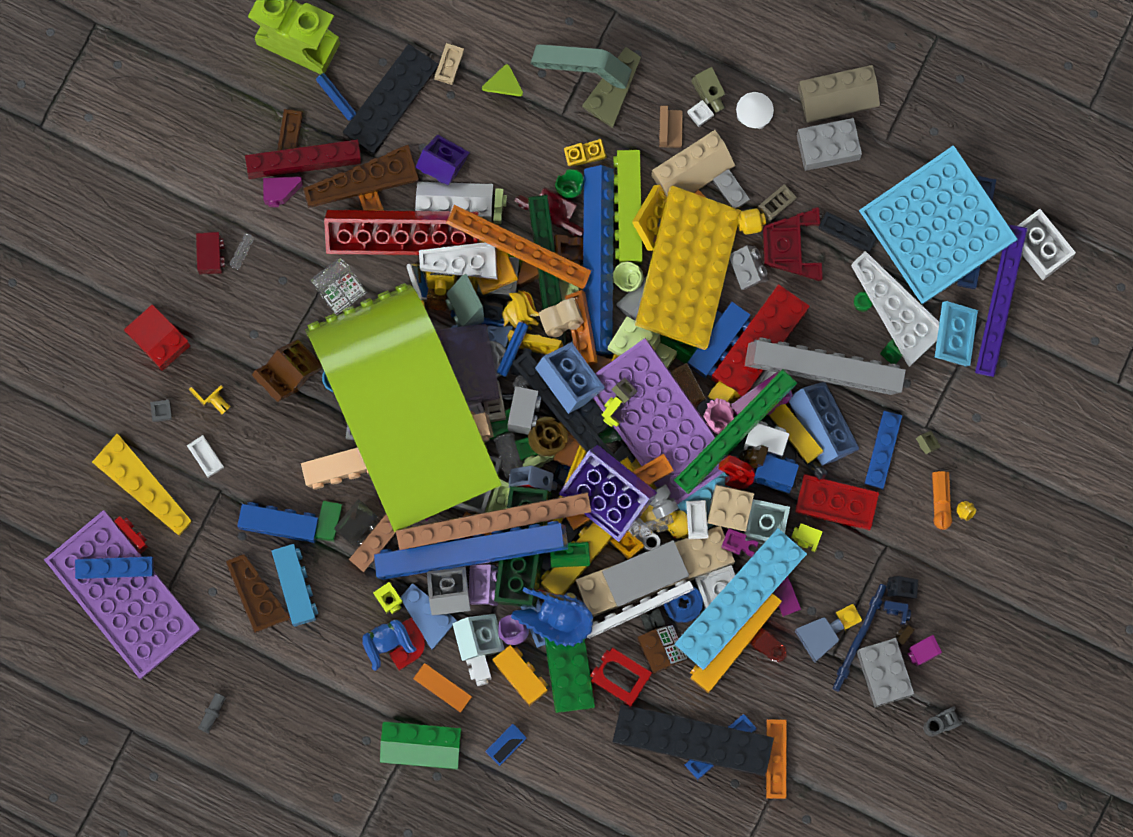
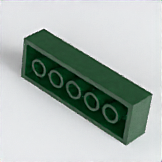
(520, 571)

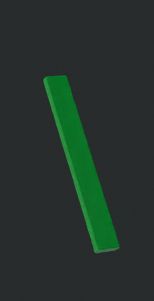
(735, 431)

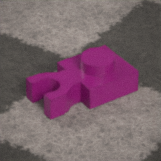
(736, 542)

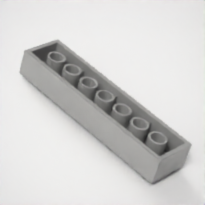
(825, 367)

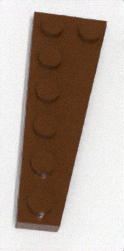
(379, 174)

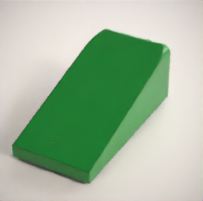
(327, 521)

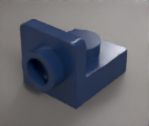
(894, 608)

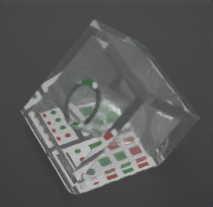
(338, 286)

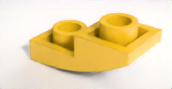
(585, 153)

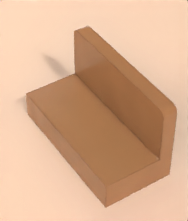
(670, 128)

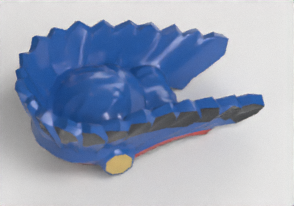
(559, 619)

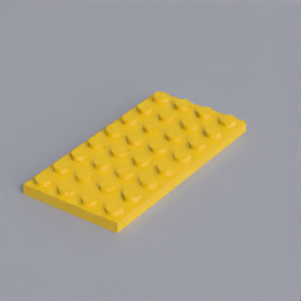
(688, 268)

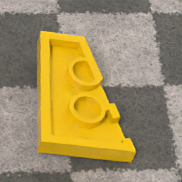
(648, 216)

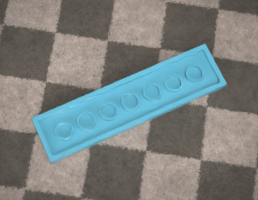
(740, 599)

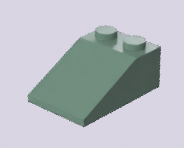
(465, 303)

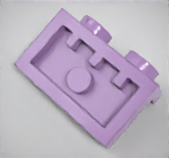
(482, 584)

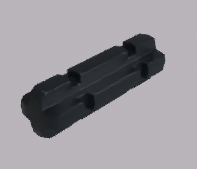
(815, 467)

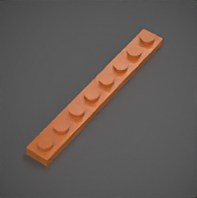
(518, 246)

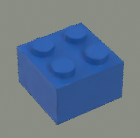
(776, 473)

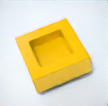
(849, 616)

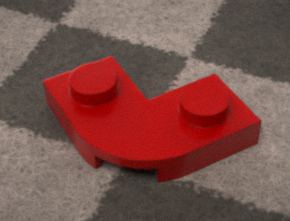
(740, 472)
(400, 656)

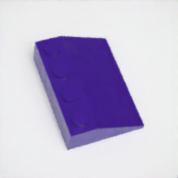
(613, 492)

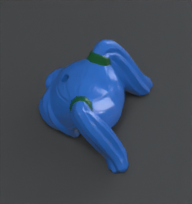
(384, 639)

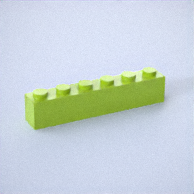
(629, 202)

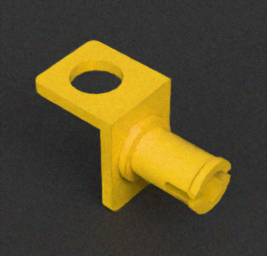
(214, 398)

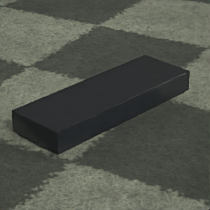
(847, 232)

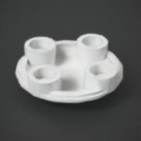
(754, 110)

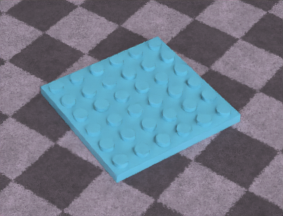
(938, 225)

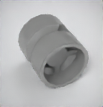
(662, 503)

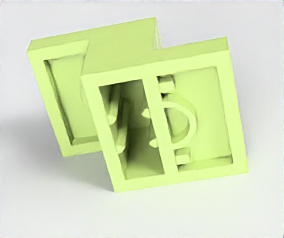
(630, 335)

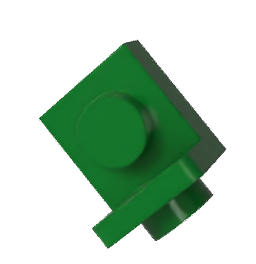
(891, 352)

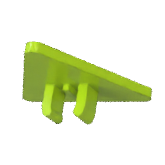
(503, 83)

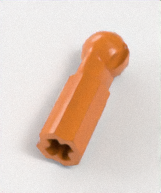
(941, 500)

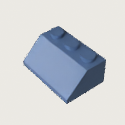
(569, 377)

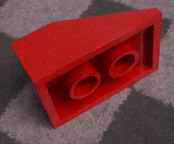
(157, 337)

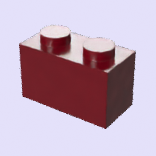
(209, 253)

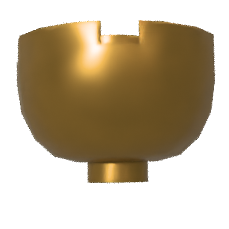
(547, 437)

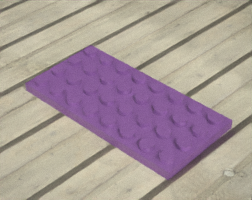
(658, 416)
(132, 612)

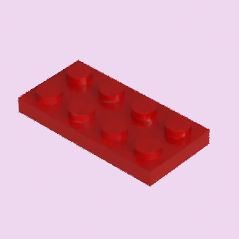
(837, 502)

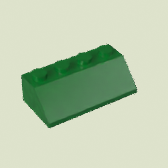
(420, 745)

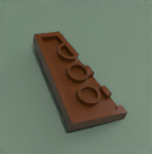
(258, 601)

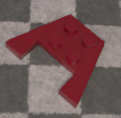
(783, 245)

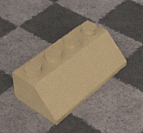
(695, 165)

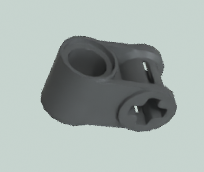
(945, 720)

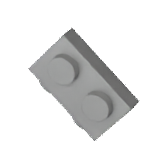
(748, 267)

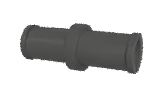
(211, 713)

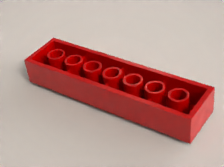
(390, 232)

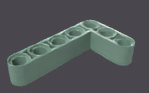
(582, 60)

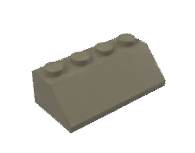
(839, 93)

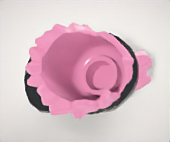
(716, 414)

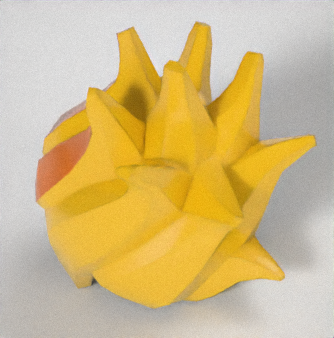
(520, 310)

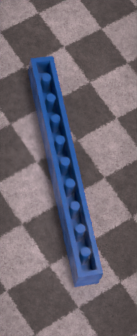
(599, 253)
(471, 551)

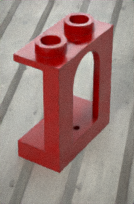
(602, 681)

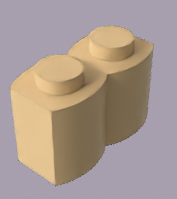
(561, 317)

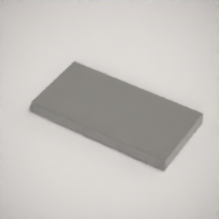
(645, 573)

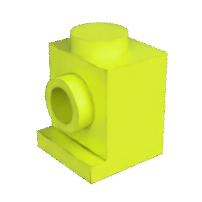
(807, 536)
(385, 592)

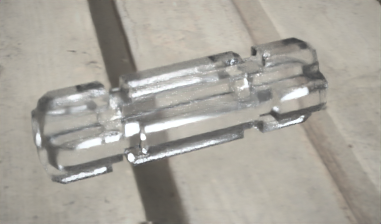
(242, 250)

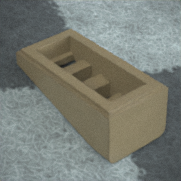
(768, 210)
(495, 416)

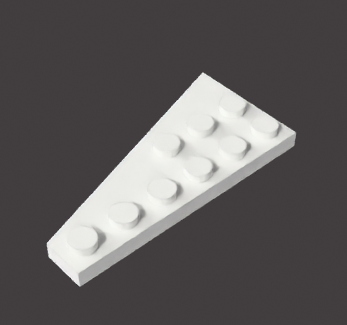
(904, 317)

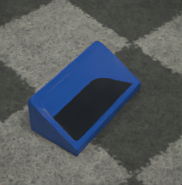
(506, 744)

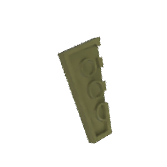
(607, 99)

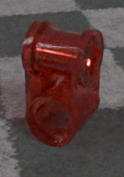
(766, 643)

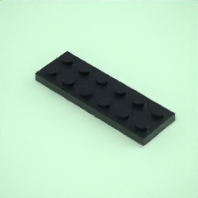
(391, 99)

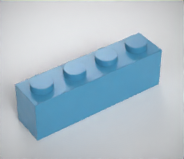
(294, 585)

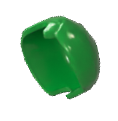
(570, 184)

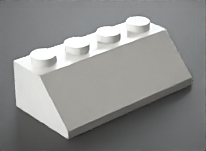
(442, 197)

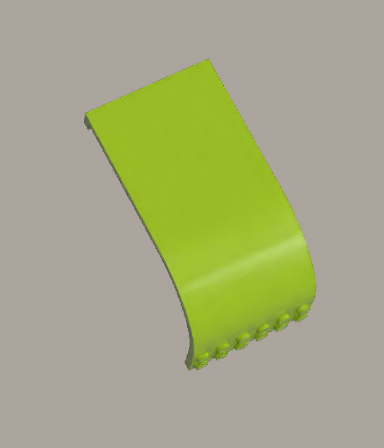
(403, 406)

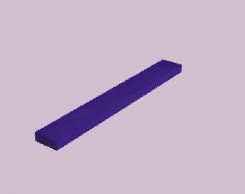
(1000, 304)

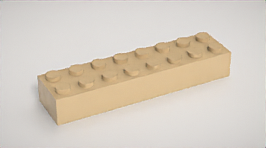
(698, 556)

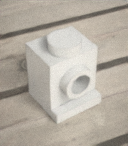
(479, 670)

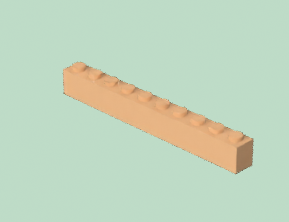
(351, 465)

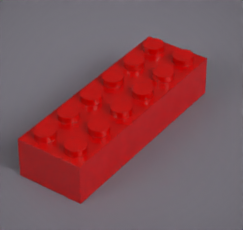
(773, 321)

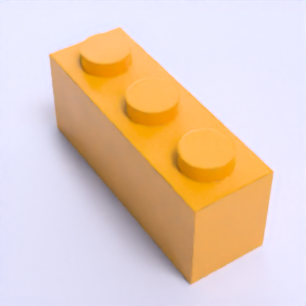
(520, 674)

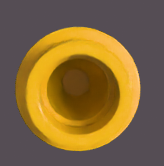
(966, 510)

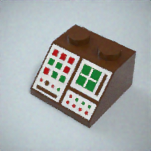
(660, 648)

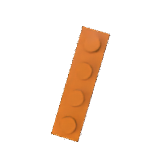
(583, 335)
(777, 764)

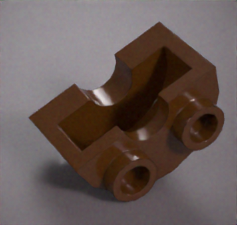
(569, 248)

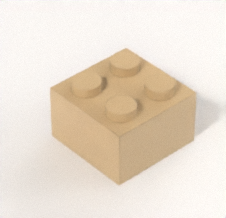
(730, 507)

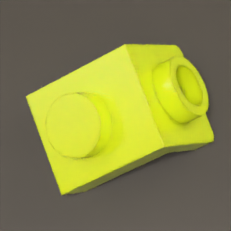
(611, 406)

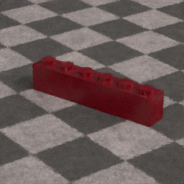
(303, 159)

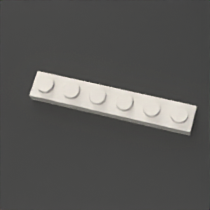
(647, 604)

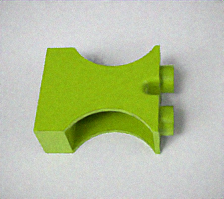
(296, 32)

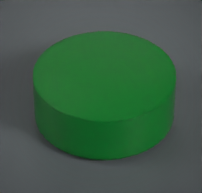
(862, 302)

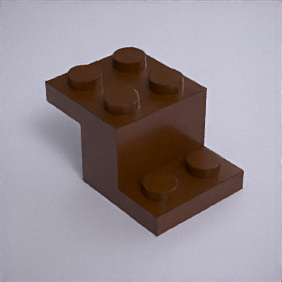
(287, 370)

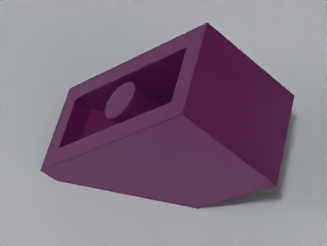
(280, 190)
(924, 651)

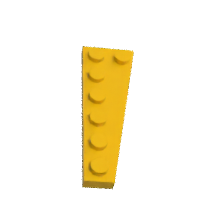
(132, 475)

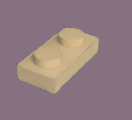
(449, 64)

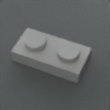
(731, 189)

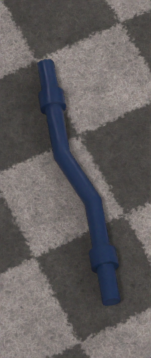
(844, 671)

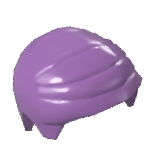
(511, 631)

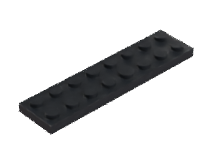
(693, 740)

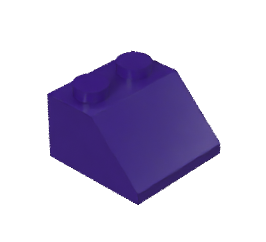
(442, 159)

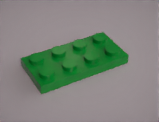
(569, 677)

